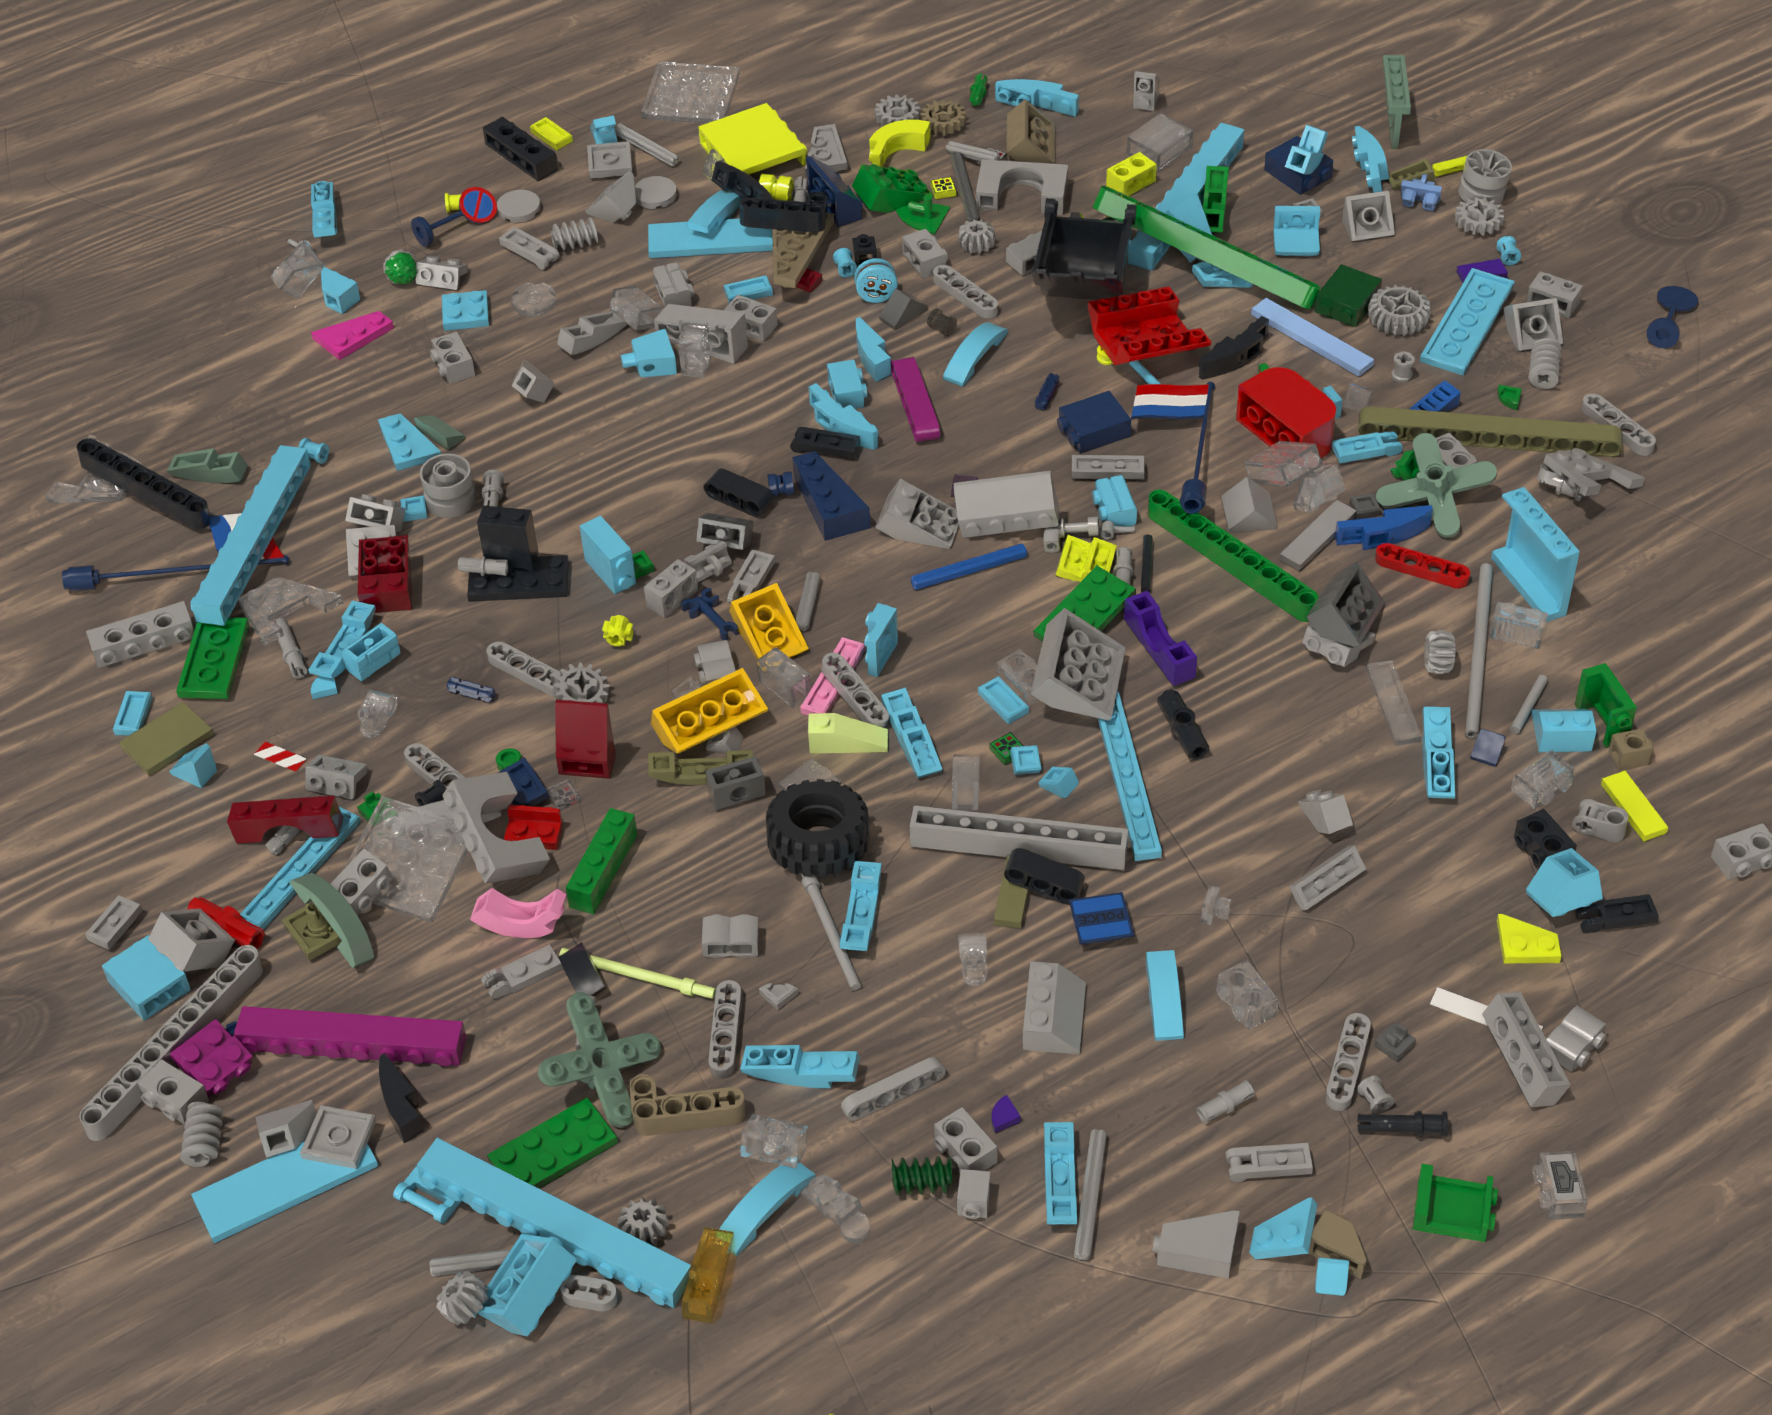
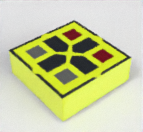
(943, 188)

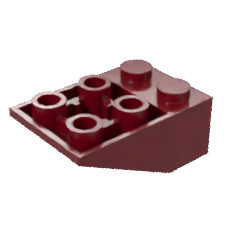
(385, 573)
(584, 739)

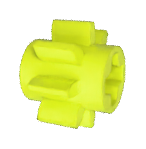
(618, 630)

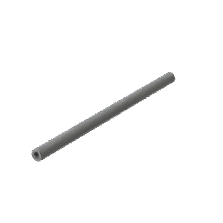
(1478, 652)

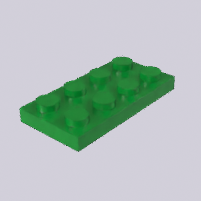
(1094, 600)
(213, 659)
(555, 1145)

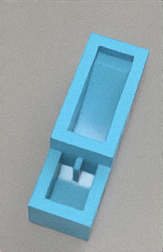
(872, 351)
(1164, 995)

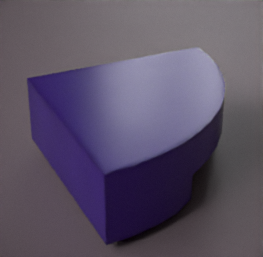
(1004, 1114)

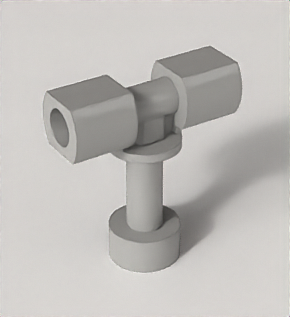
(1053, 534)

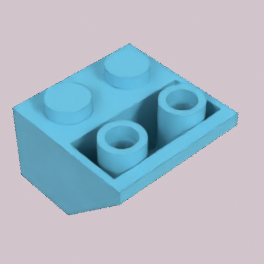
(1565, 883)

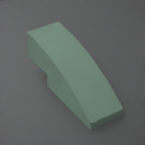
(208, 466)

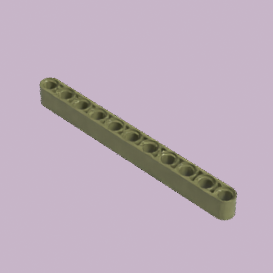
(1494, 430)

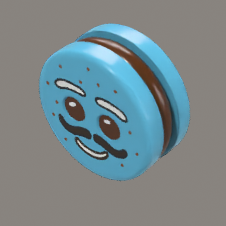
(875, 280)

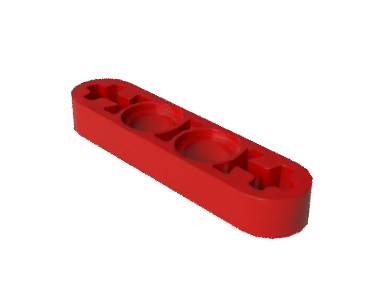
(1423, 562)

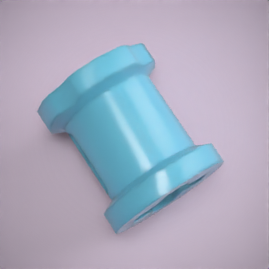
(1508, 250)
(846, 265)
(315, 451)

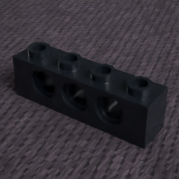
(520, 148)

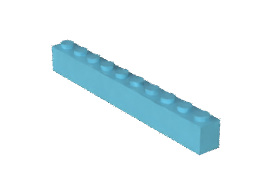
(1217, 151)
(250, 536)
(543, 1215)

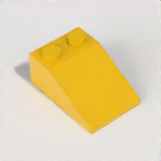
(767, 623)

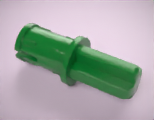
(978, 89)

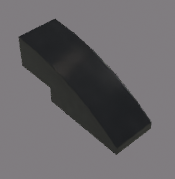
(399, 1100)

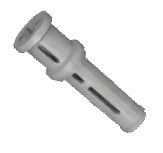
(492, 490)

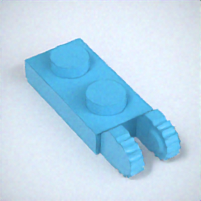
(1366, 446)

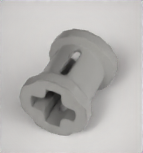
(1402, 371)
(1375, 1094)

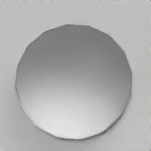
(655, 192)
(518, 206)

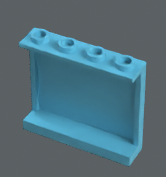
(1537, 556)

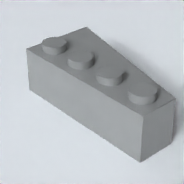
(725, 328)

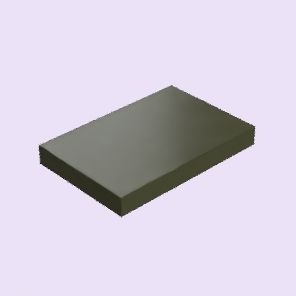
(166, 738)

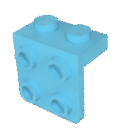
(1296, 230)

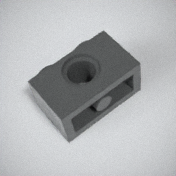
(731, 530)
(735, 783)

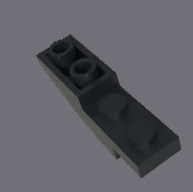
(1236, 352)

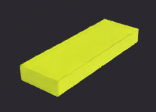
(1639, 810)

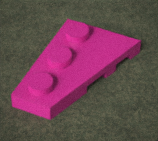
(352, 334)

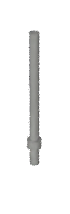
(811, 886)

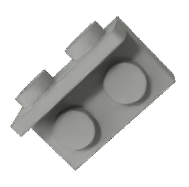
(334, 776)

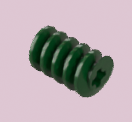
(922, 1175)

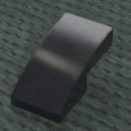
(582, 971)

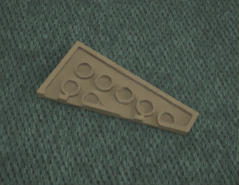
(794, 253)

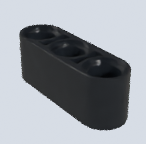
(738, 492)
(1043, 876)

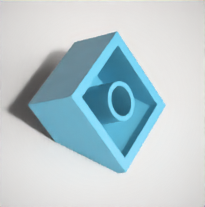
(1564, 729)

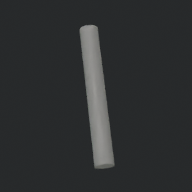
(1528, 704)

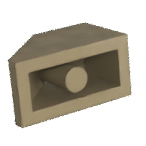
(1337, 1239)

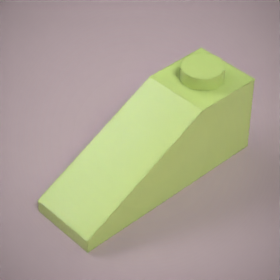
(844, 735)

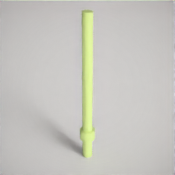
(686, 986)

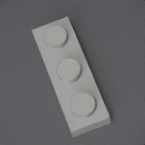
(1107, 466)
(1327, 877)

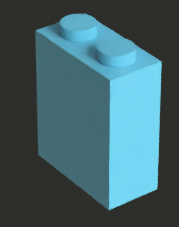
(607, 554)
(145, 978)

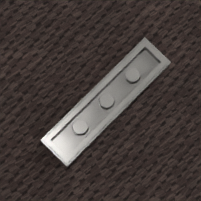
(1316, 536)

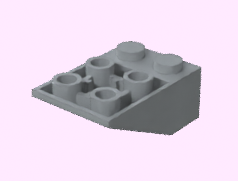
(917, 517)

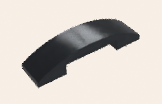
(742, 184)

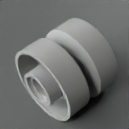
(1485, 175)
(448, 485)

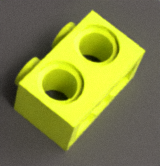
(1131, 174)

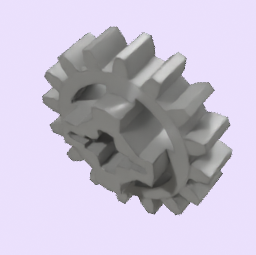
(896, 110)
(1479, 216)
(592, 683)

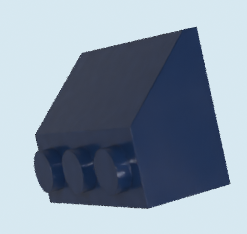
(841, 199)

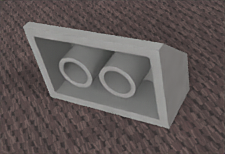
(1053, 1009)

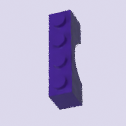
(1145, 620)

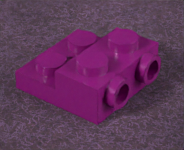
(213, 1058)

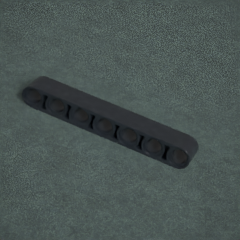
(143, 483)

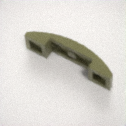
(689, 771)

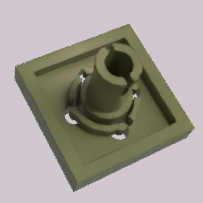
(311, 923)

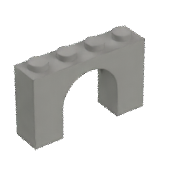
(999, 175)
(493, 856)

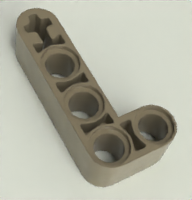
(722, 1107)

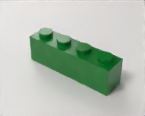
(601, 861)

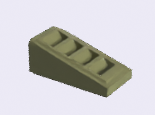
(1411, 172)

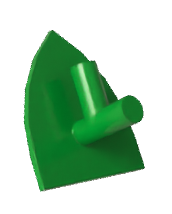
(923, 215)

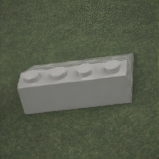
(1078, 667)

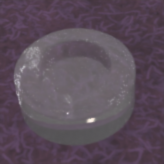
(856, 1228)

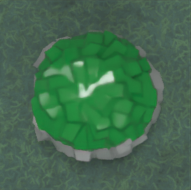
(400, 267)

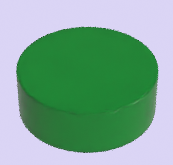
(507, 757)

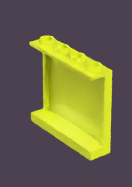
(752, 139)

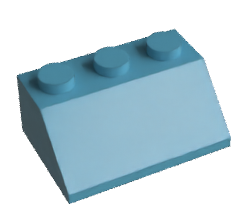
(526, 1283)

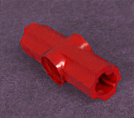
(231, 921)

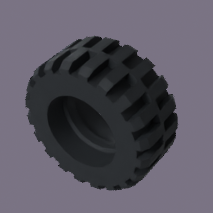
(817, 851)

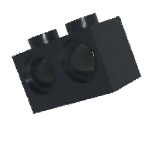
(1541, 836)

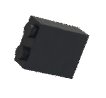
(508, 536)

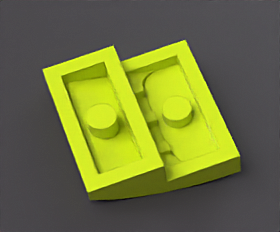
(1081, 557)

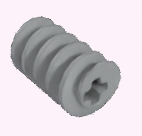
(573, 234)
(1545, 363)
(201, 1134)

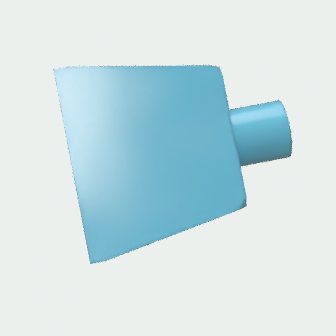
(651, 355)

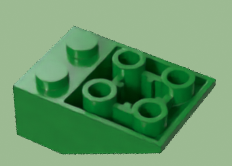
(888, 188)

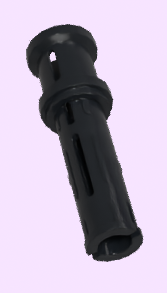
(1417, 1123)

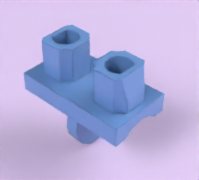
(1422, 191)

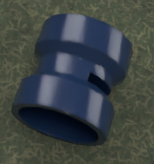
(775, 481)

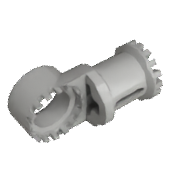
(1550, 477)

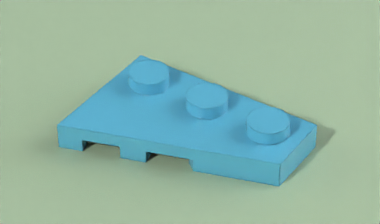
(405, 442)

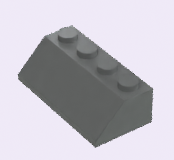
(1346, 607)

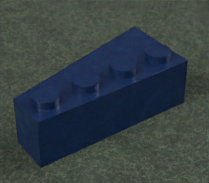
(829, 499)

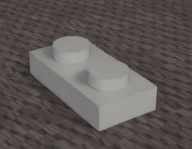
(114, 922)

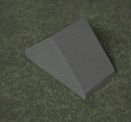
(901, 309)

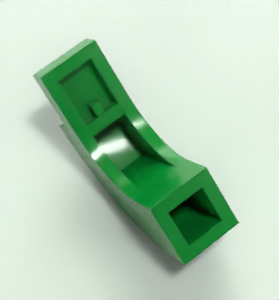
(1215, 197)

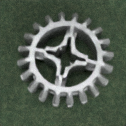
(1399, 310)

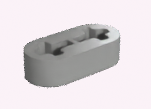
(589, 1291)

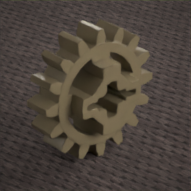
(943, 117)

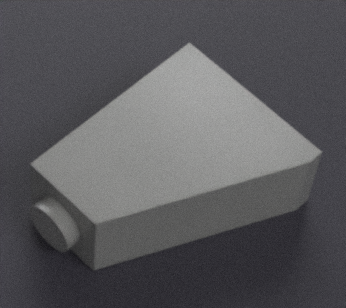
(1199, 1244)

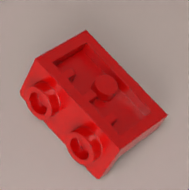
(534, 822)

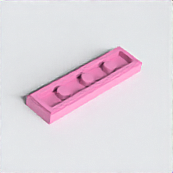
(823, 694)

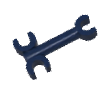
(706, 605)

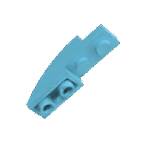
(1039, 94)
(1370, 157)
(324, 209)
(842, 420)
(1438, 753)
(794, 1067)

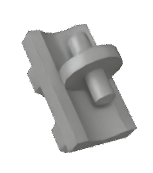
(710, 561)

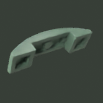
(339, 914)

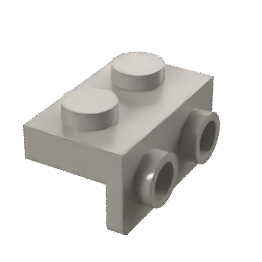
(440, 273)

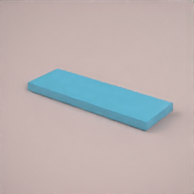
(729, 237)
(1467, 321)
(269, 1189)

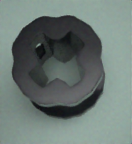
(432, 794)

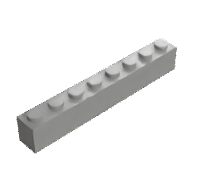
(1001, 834)

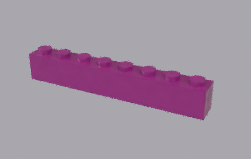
(351, 1035)

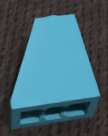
(1192, 213)

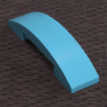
(971, 351)
(355, 624)
(862, 906)
(1060, 1173)
(763, 1202)

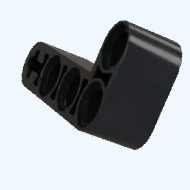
(784, 214)

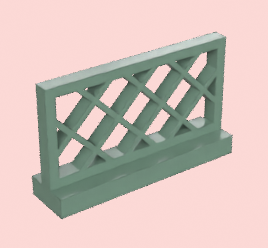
(1396, 94)

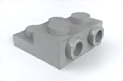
(1336, 652)

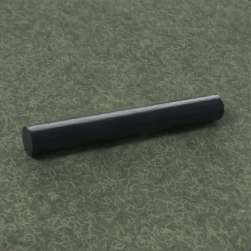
(1146, 563)

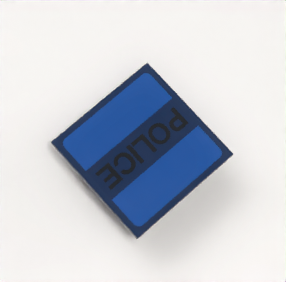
(1101, 918)

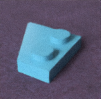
(1215, 277)
(1286, 1232)

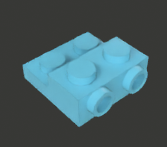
(881, 637)

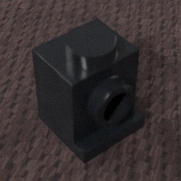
(862, 246)

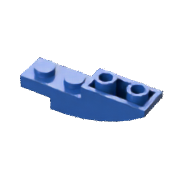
(1391, 528)

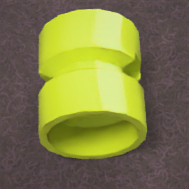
(778, 188)

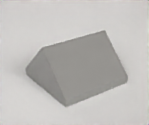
(1368, 216)
(1248, 508)

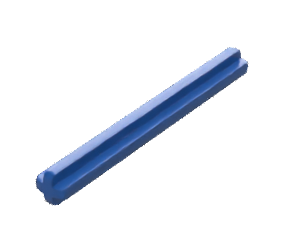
(968, 566)

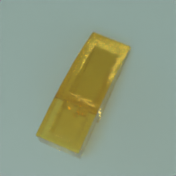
(707, 1275)

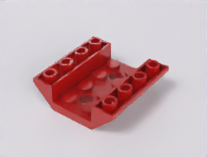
(1142, 326)

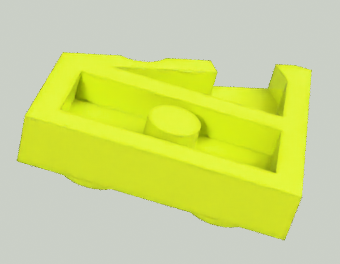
(1526, 942)

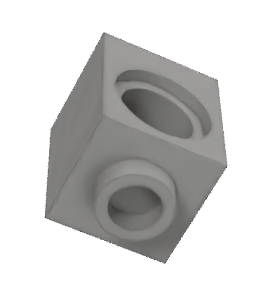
(973, 1194)

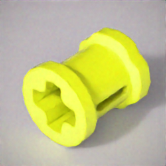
(452, 202)

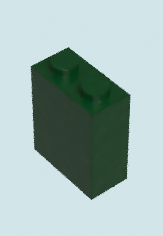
(1347, 295)

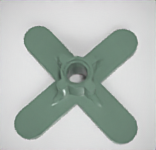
(1437, 491)
(599, 1060)

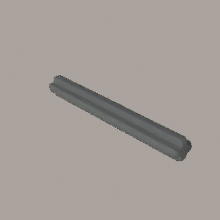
(964, 187)

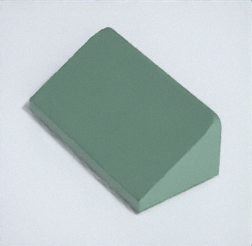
(438, 431)

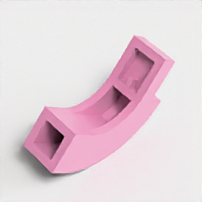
(518, 918)

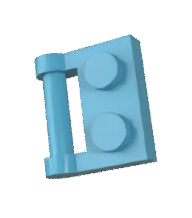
(405, 1192)

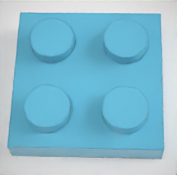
(465, 310)

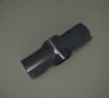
(1183, 724)

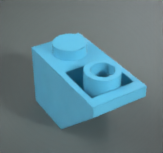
(338, 291)

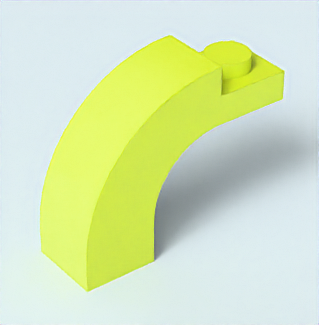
(898, 136)

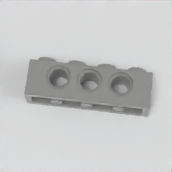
(140, 634)
(1526, 1049)

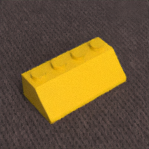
(707, 711)

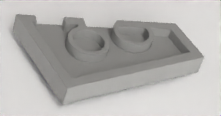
(827, 148)

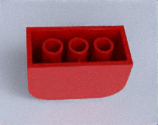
(1286, 408)

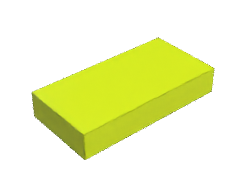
(551, 133)

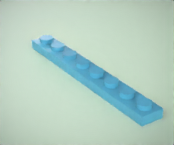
(1129, 785)

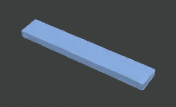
(1313, 337)

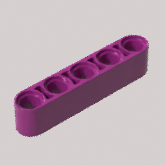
(915, 399)

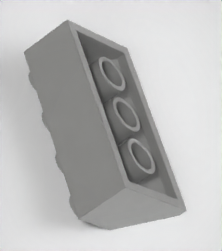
(1006, 504)

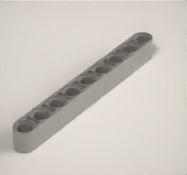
(208, 1003)

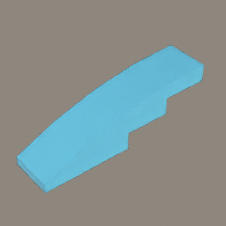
(714, 211)
(911, 733)

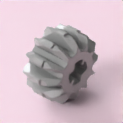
(976, 236)
(1439, 652)
(644, 1220)
(462, 1298)

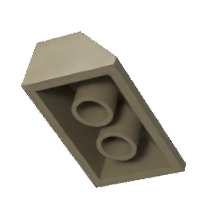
(1030, 135)

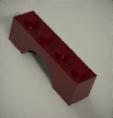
(314, 815)

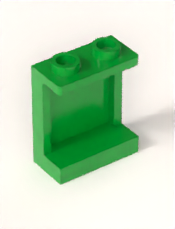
(1607, 696)
(1454, 1206)

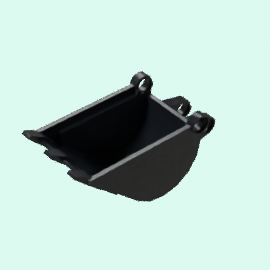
(1082, 255)

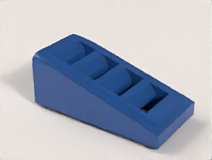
(1445, 392)

